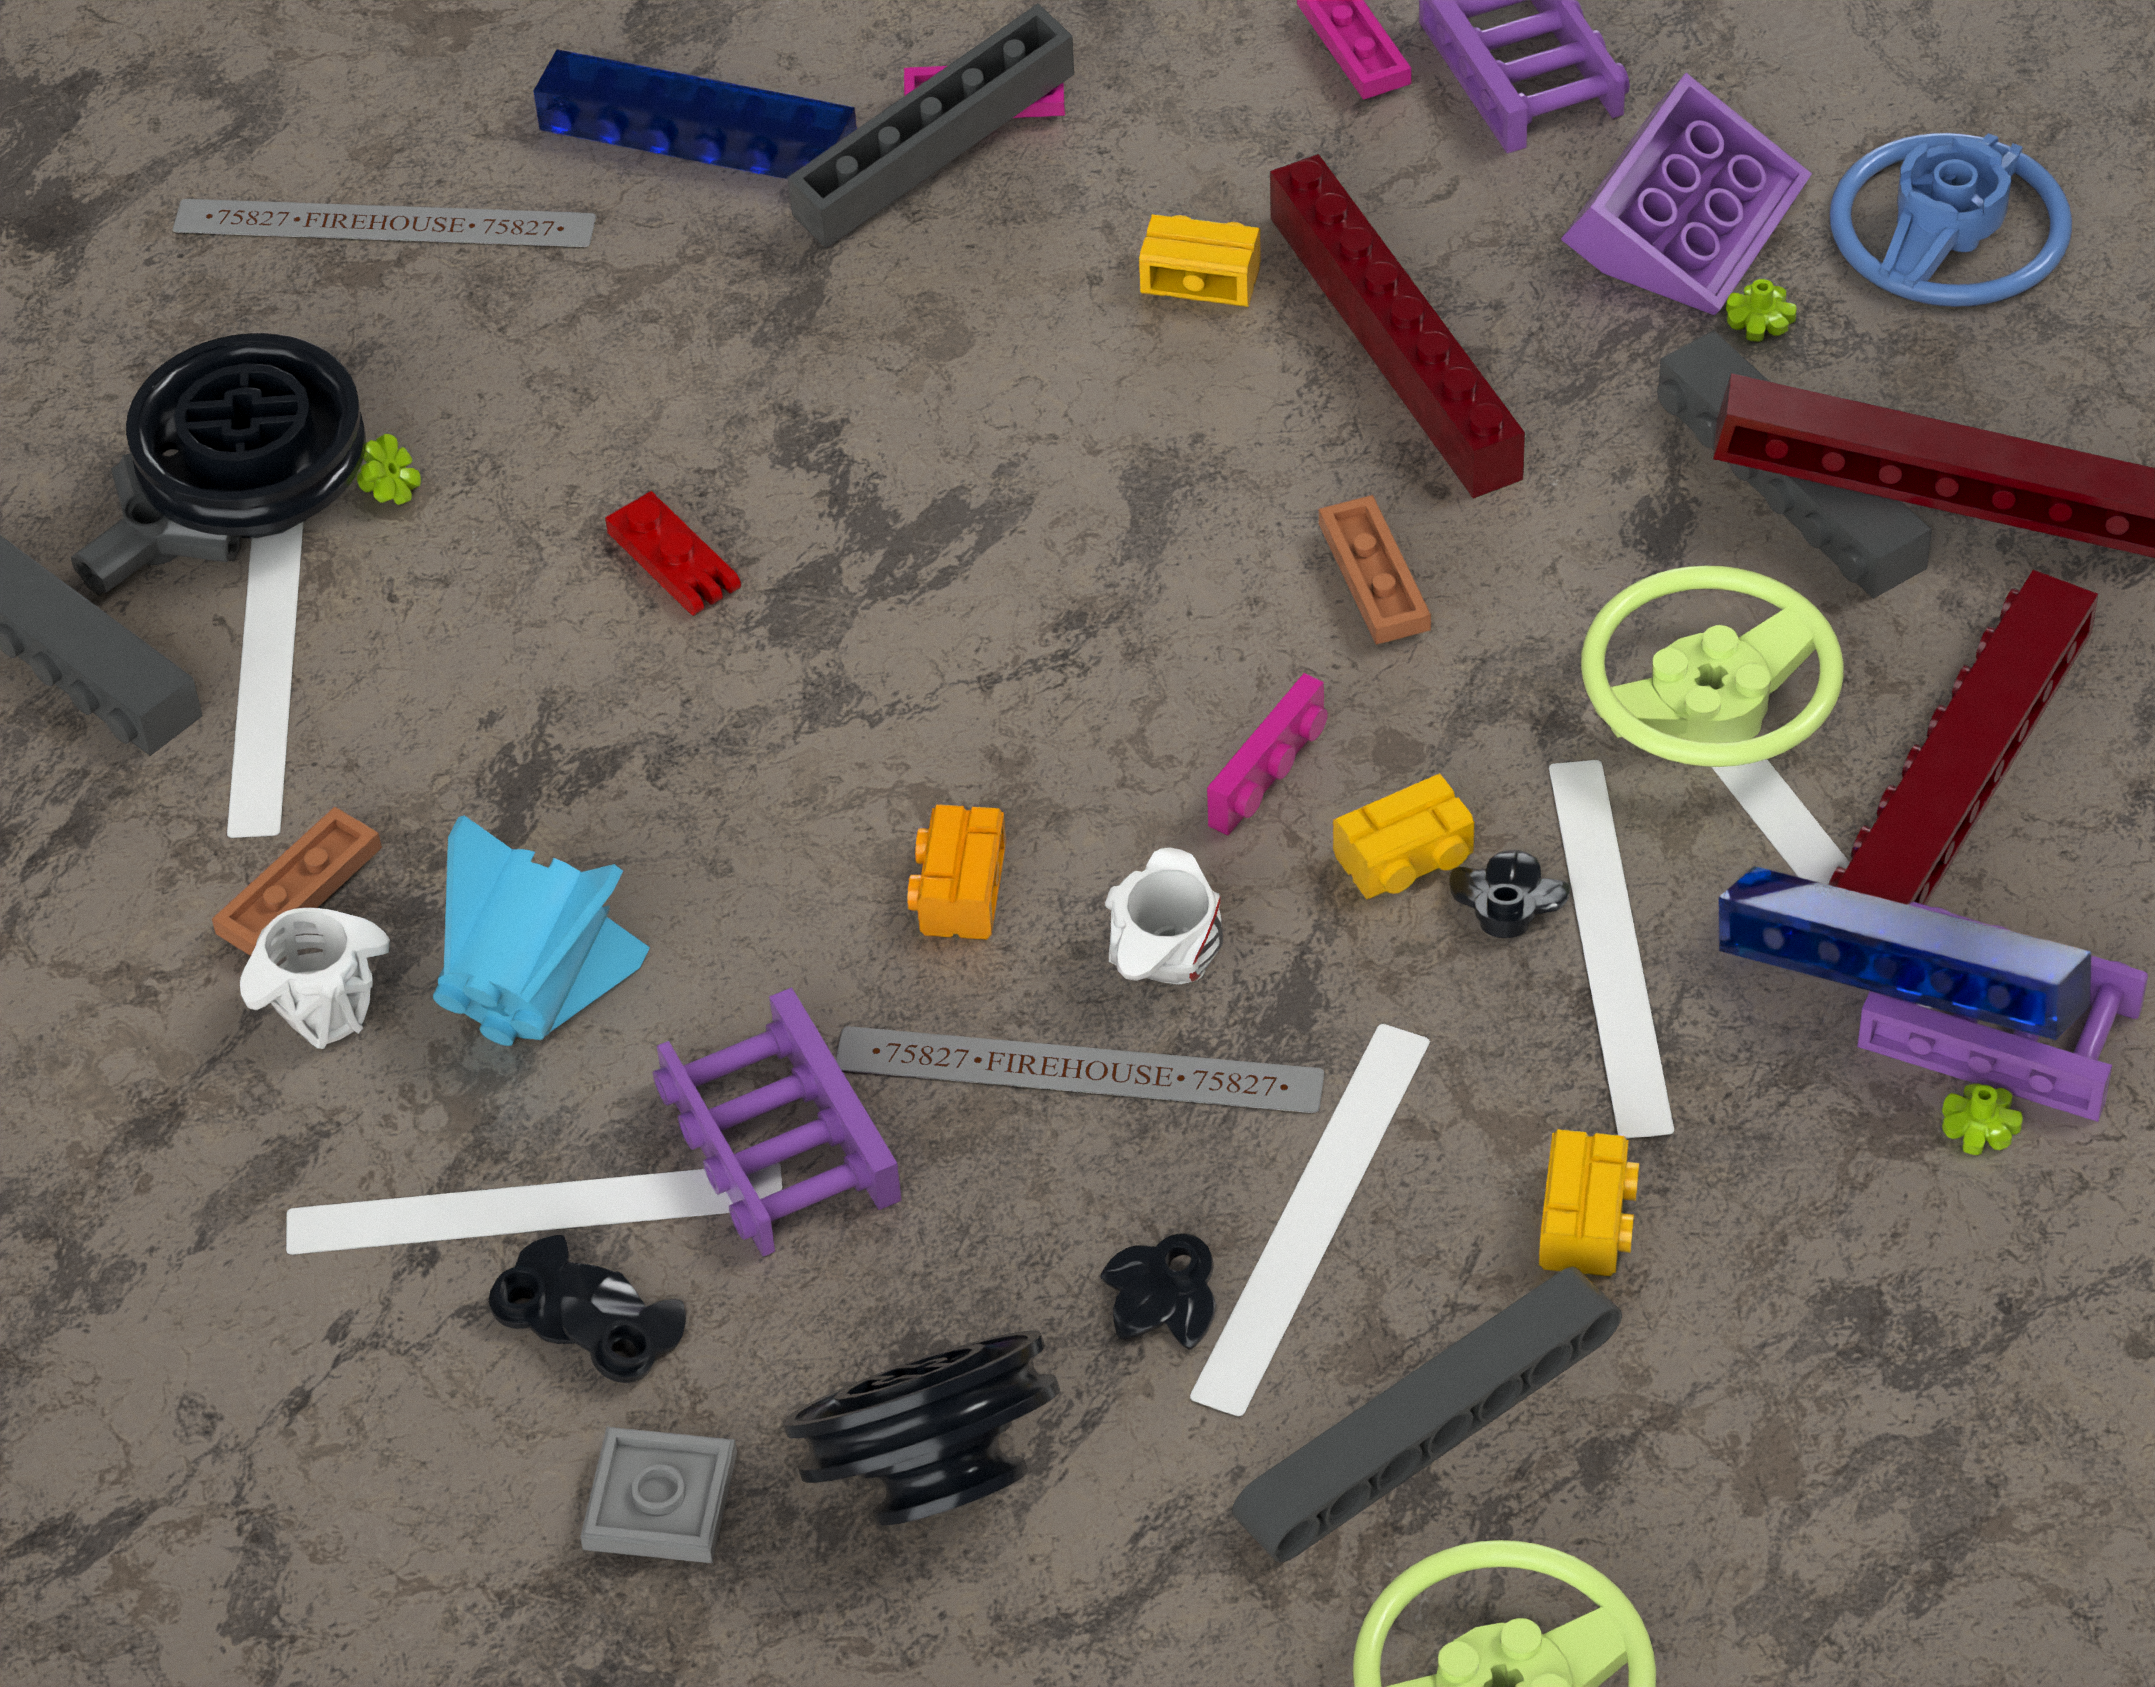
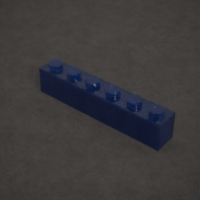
(686, 115)
(1905, 952)

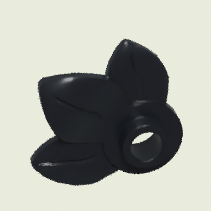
(1508, 892)
(544, 1278)
(1158, 1295)
(622, 1323)

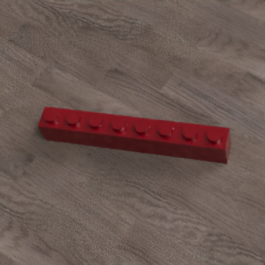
(1397, 326)
(1937, 464)
(1971, 742)

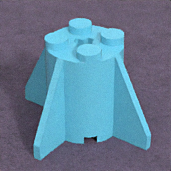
(526, 938)

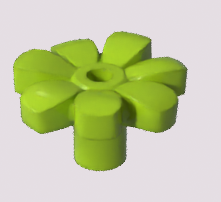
(1760, 309)
(387, 471)
(1981, 1117)

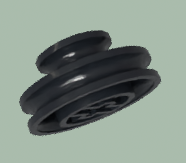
(259, 431)
(928, 1426)

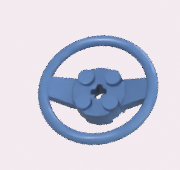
(1948, 199)

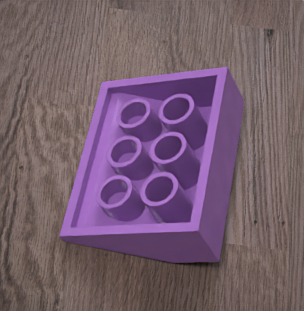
(1688, 201)

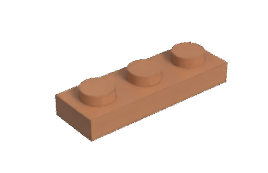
(1374, 569)
(299, 877)

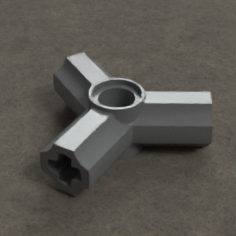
(143, 539)

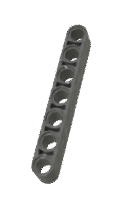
(1426, 1414)

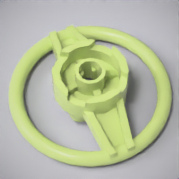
(1712, 685)
(1516, 1651)

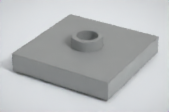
(659, 1495)

